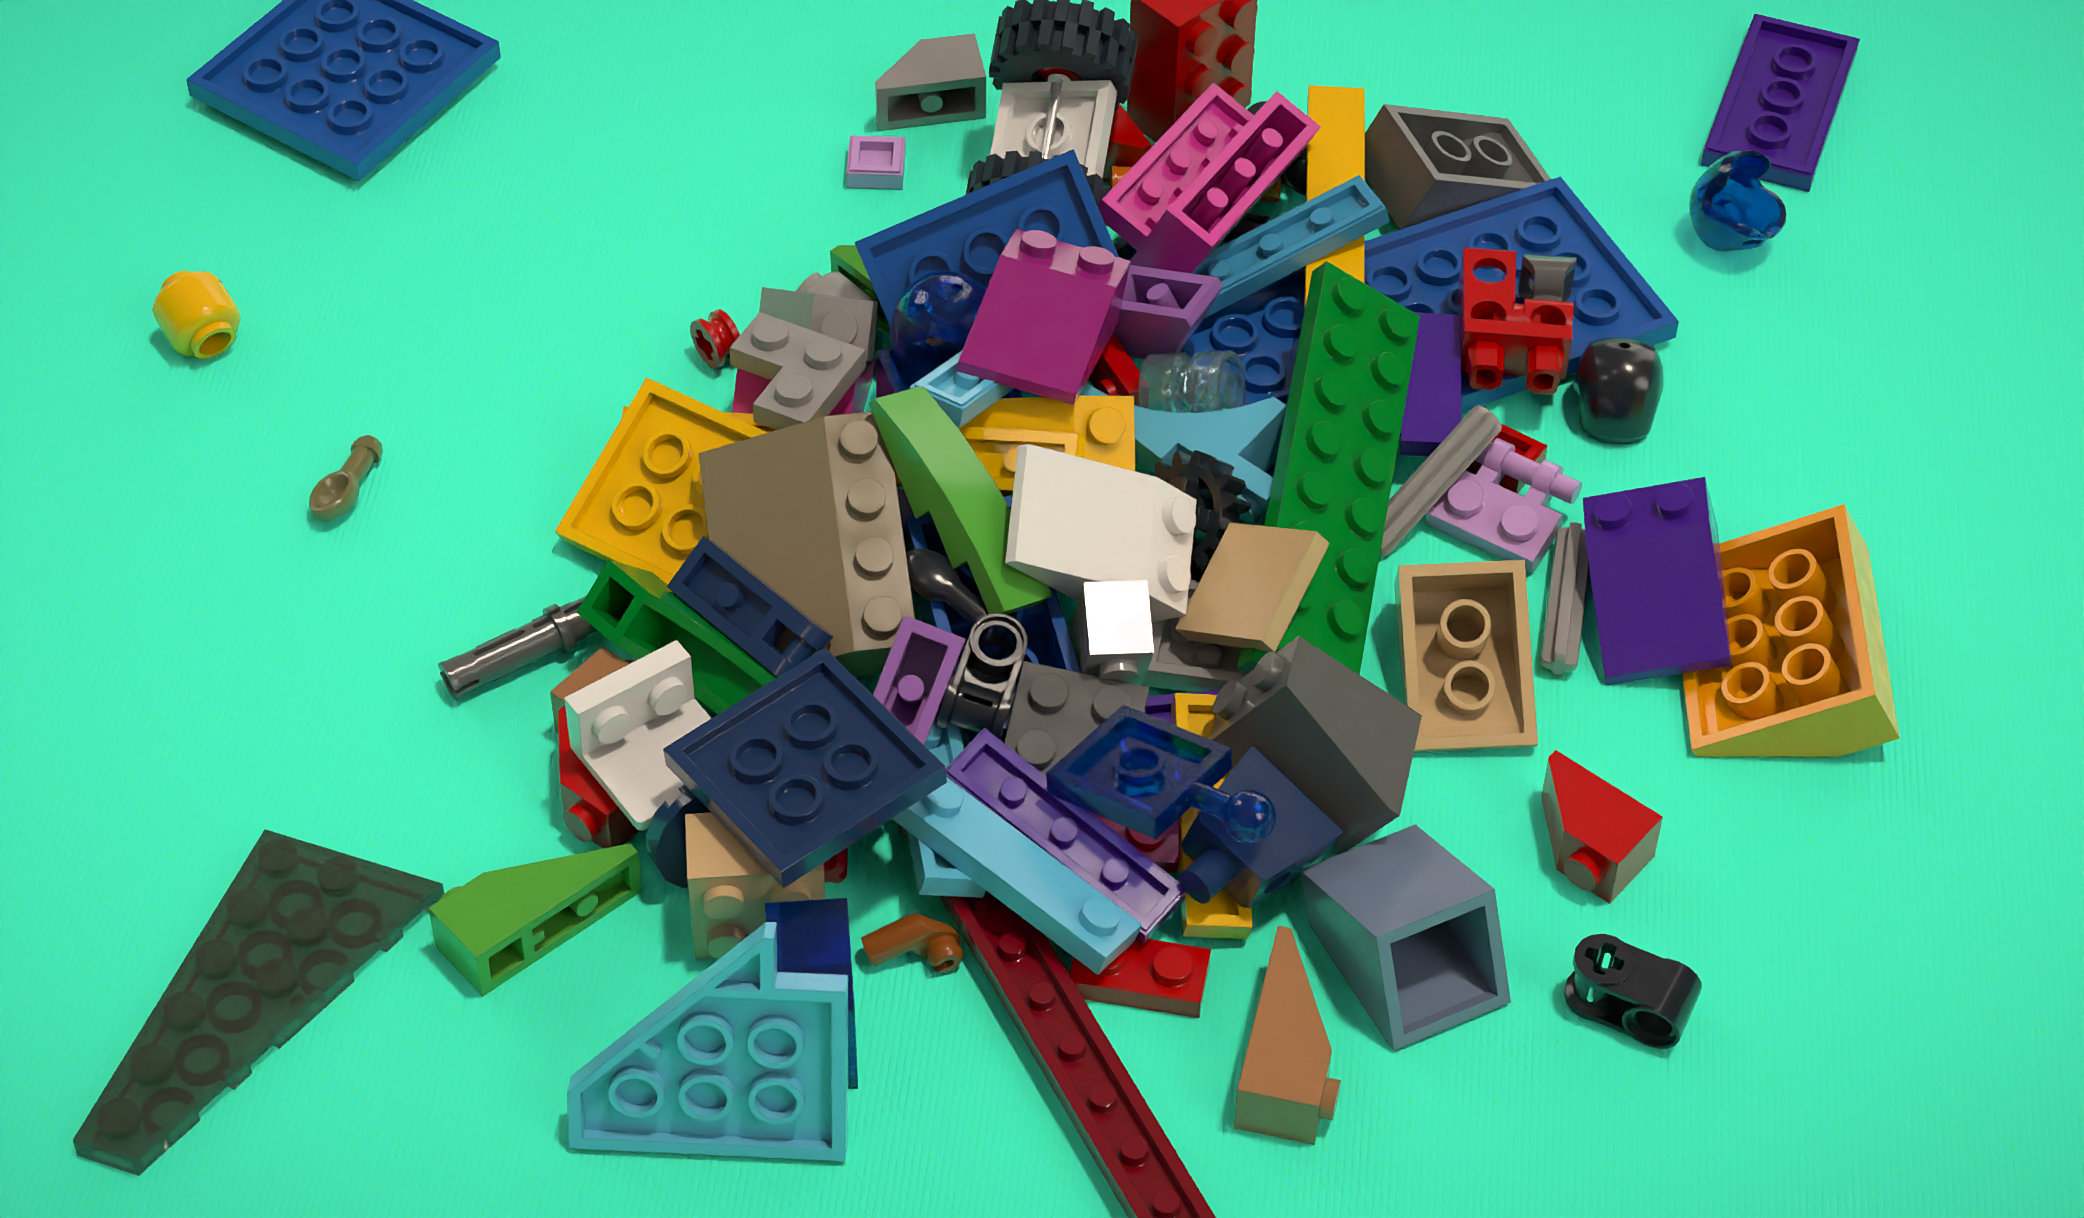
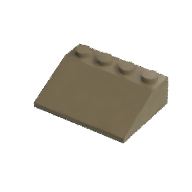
(820, 526)

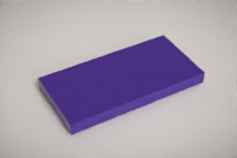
(1783, 98)

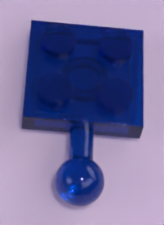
(1151, 774)

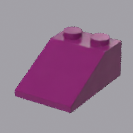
(1045, 316)

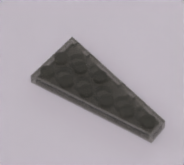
(252, 980)

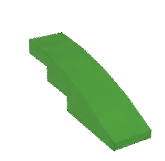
(953, 486)

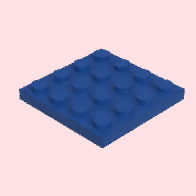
(344, 76)

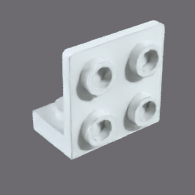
(626, 723)

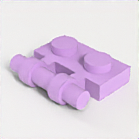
(1499, 519)

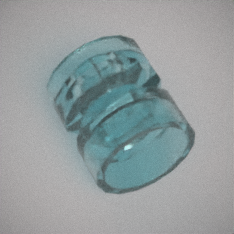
(1192, 385)

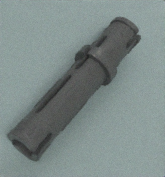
(553, 631)

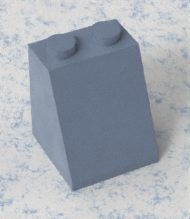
(1409, 934)

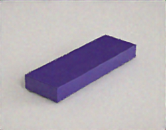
(1433, 386)

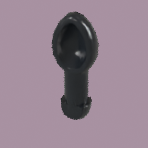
(938, 582)

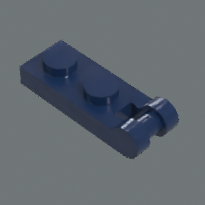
(746, 608)

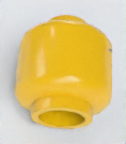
(196, 314)

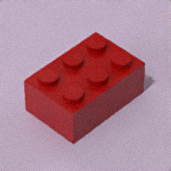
(1183, 52)

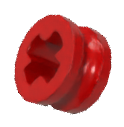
(714, 337)

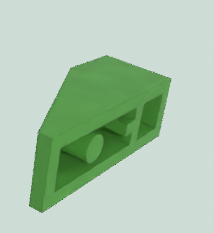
(528, 910)

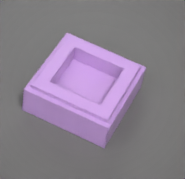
(876, 162)

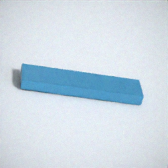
(1293, 240)

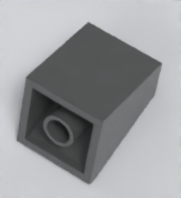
(1326, 733)

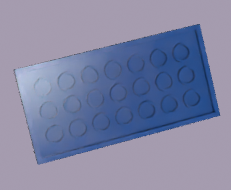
(1422, 273)

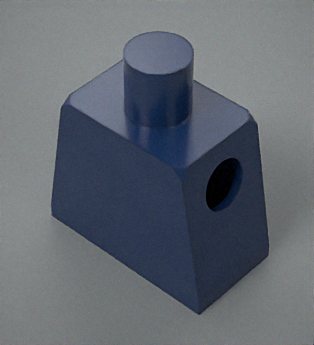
(1259, 869)

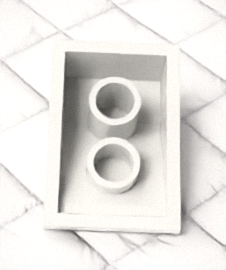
(1100, 524)

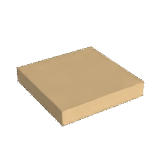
(1252, 586)

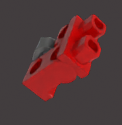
(1513, 336)

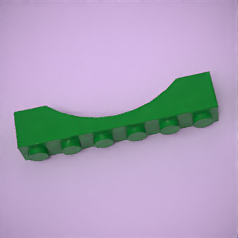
(644, 615)

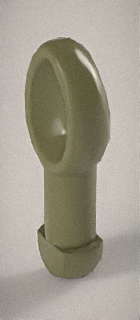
(340, 490)

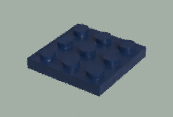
(804, 767)

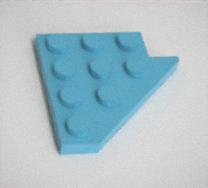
(726, 1067)

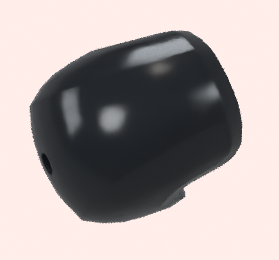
(1618, 389)

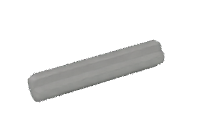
(1438, 474)
(1566, 601)

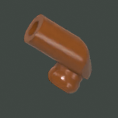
(918, 935)

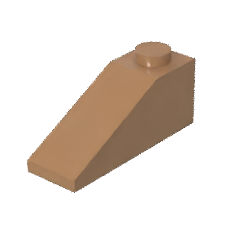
(1288, 1055)

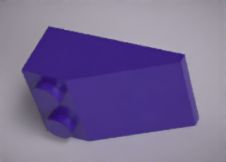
(1657, 581)

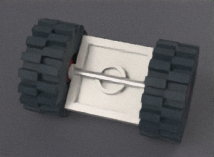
(1059, 84)

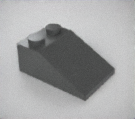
(1443, 161)

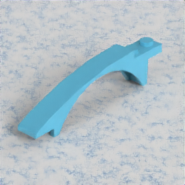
(1239, 436)

